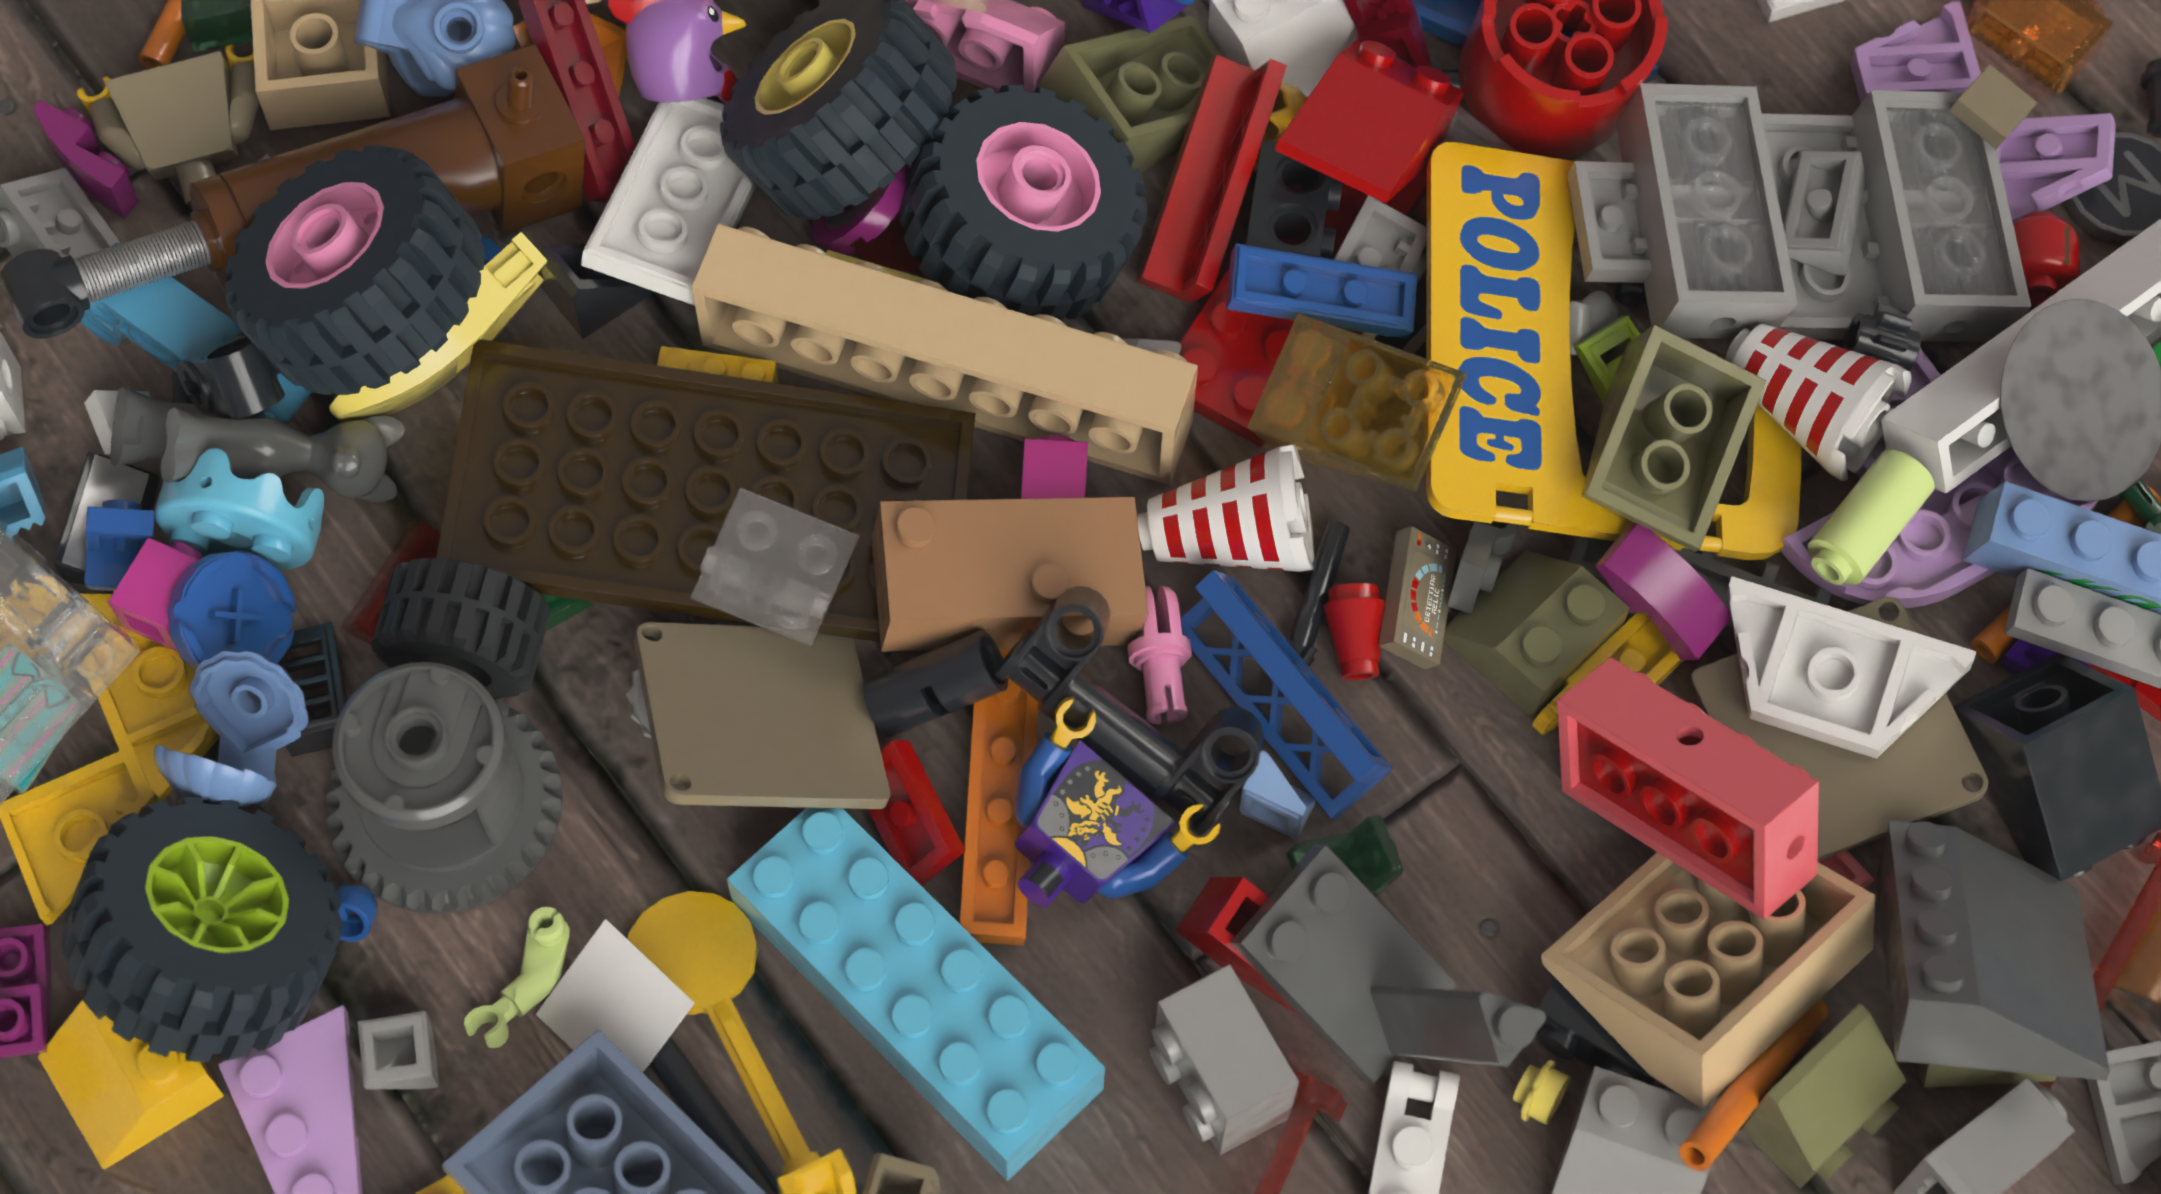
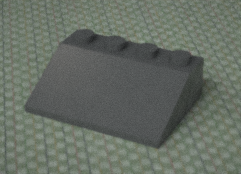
(1984, 958)

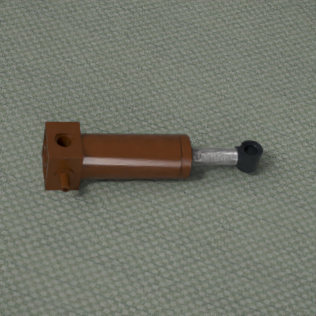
(495, 147)

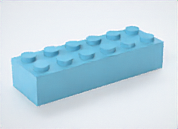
(917, 986)

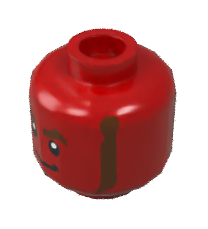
(2047, 254)

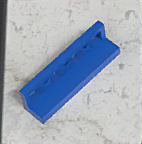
(1289, 678)

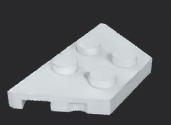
(1836, 670)

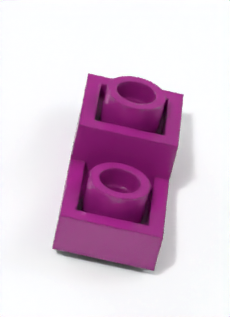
(78, 151)
(1666, 587)
(24, 989)

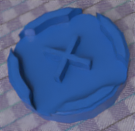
(231, 606)

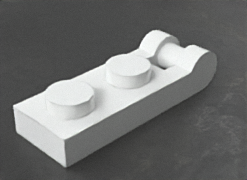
(1408, 1147)

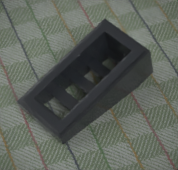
(319, 730)

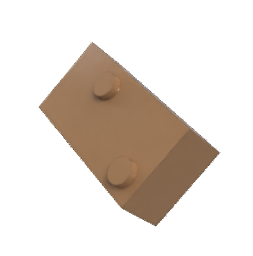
(1001, 566)

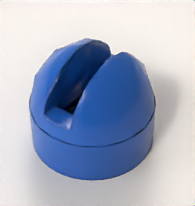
(361, 902)

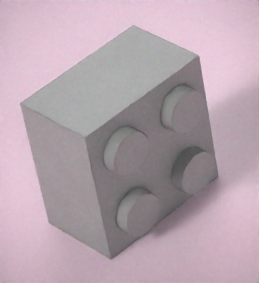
(1222, 1061)

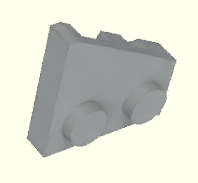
(2130, 1109)

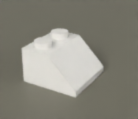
(1293, 32)

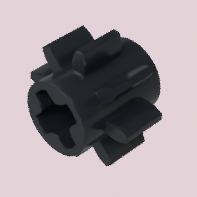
(1884, 336)

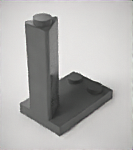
(1368, 980)

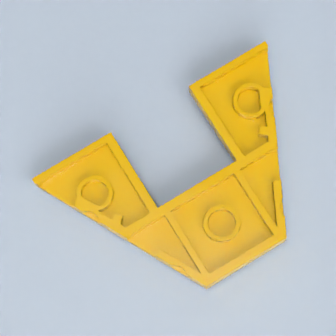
(63, 819)

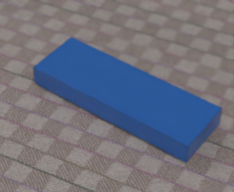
(1323, 289)

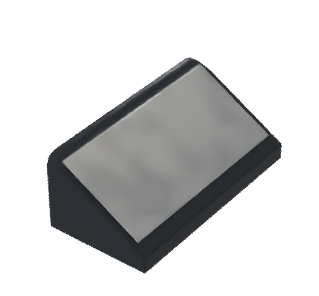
(96, 484)

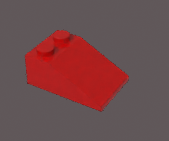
(1372, 120)

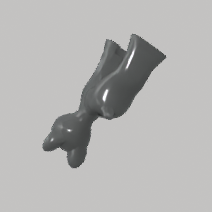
(345, 457)

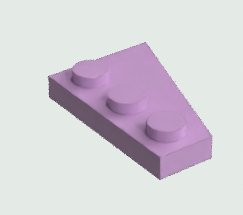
(302, 1107)

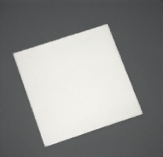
(619, 994)

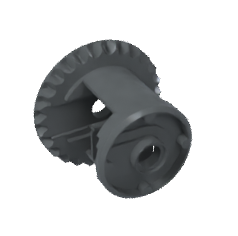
(439, 790)

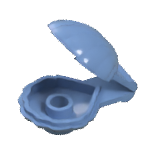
(435, 37)
(248, 728)

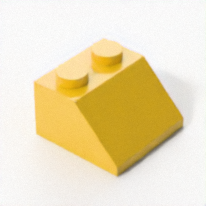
(119, 1088)

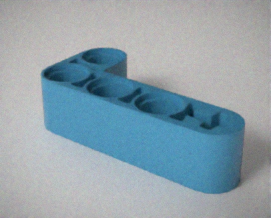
(174, 326)

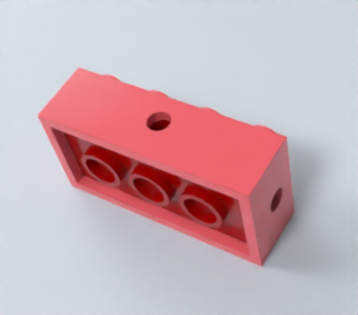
(1689, 787)

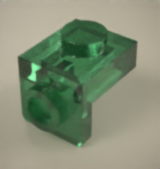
(1364, 851)

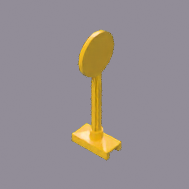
(710, 956)

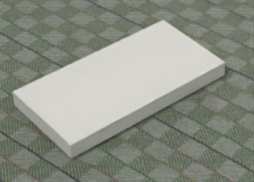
(670, 201)

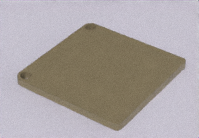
(758, 718)
(1858, 793)

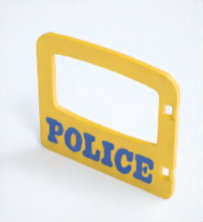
(1503, 317)

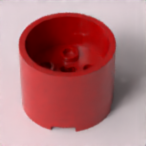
(1555, 90)

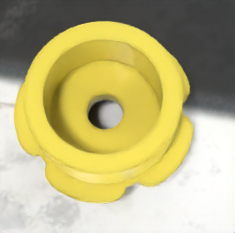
(1541, 1092)

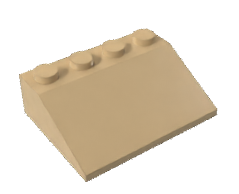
(1701, 980)

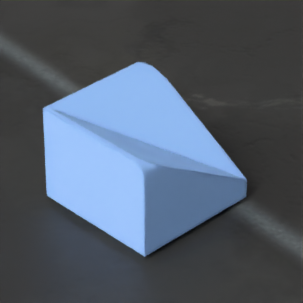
(1273, 801)

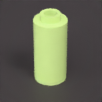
(1870, 518)

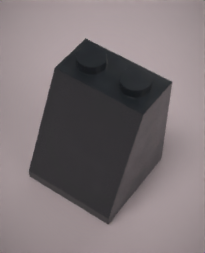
(2066, 763)

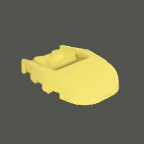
(504, 289)

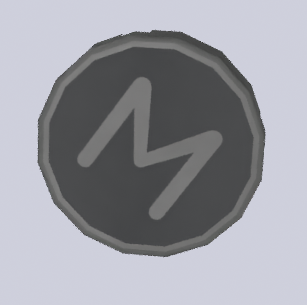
(2128, 200)

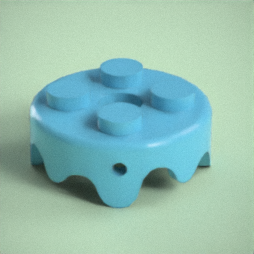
(239, 514)

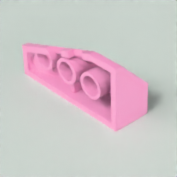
(994, 39)

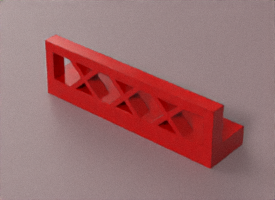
(1210, 178)

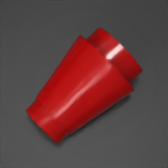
(1355, 628)

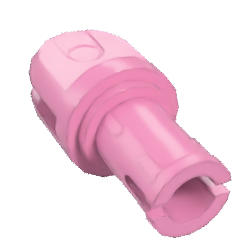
(1160, 655)

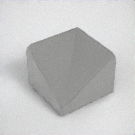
(398, 1052)

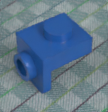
(114, 540)

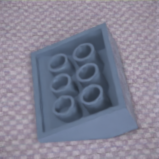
(595, 1131)

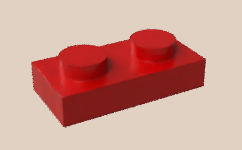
(914, 817)

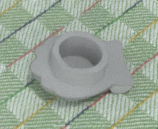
(1590, 316)

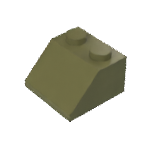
(1536, 628)
(1827, 1100)

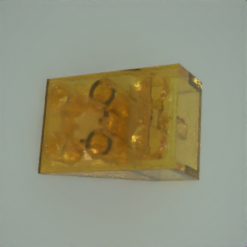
(1356, 404)

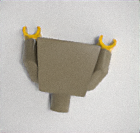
(178, 115)

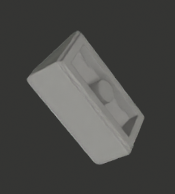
(1825, 208)

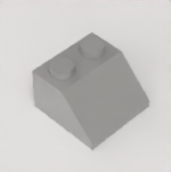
(1628, 1140)

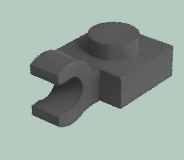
(1480, 563)

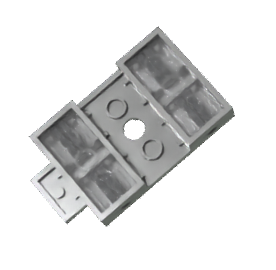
(1708, 198)

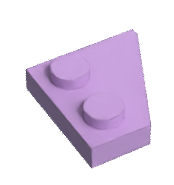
(1919, 57)
(2055, 160)

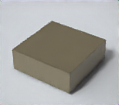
(1993, 106)

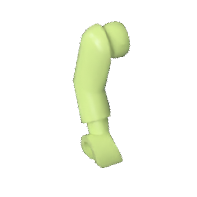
(539, 975)

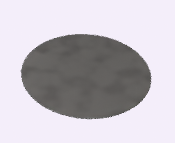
(2082, 400)

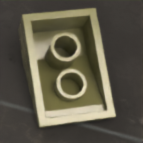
(1138, 83)
(1670, 435)

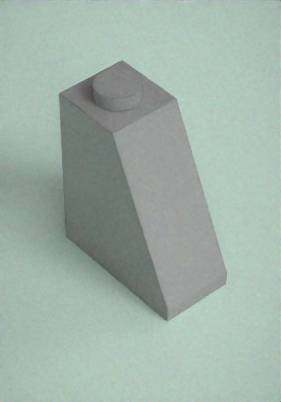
(1994, 1146)

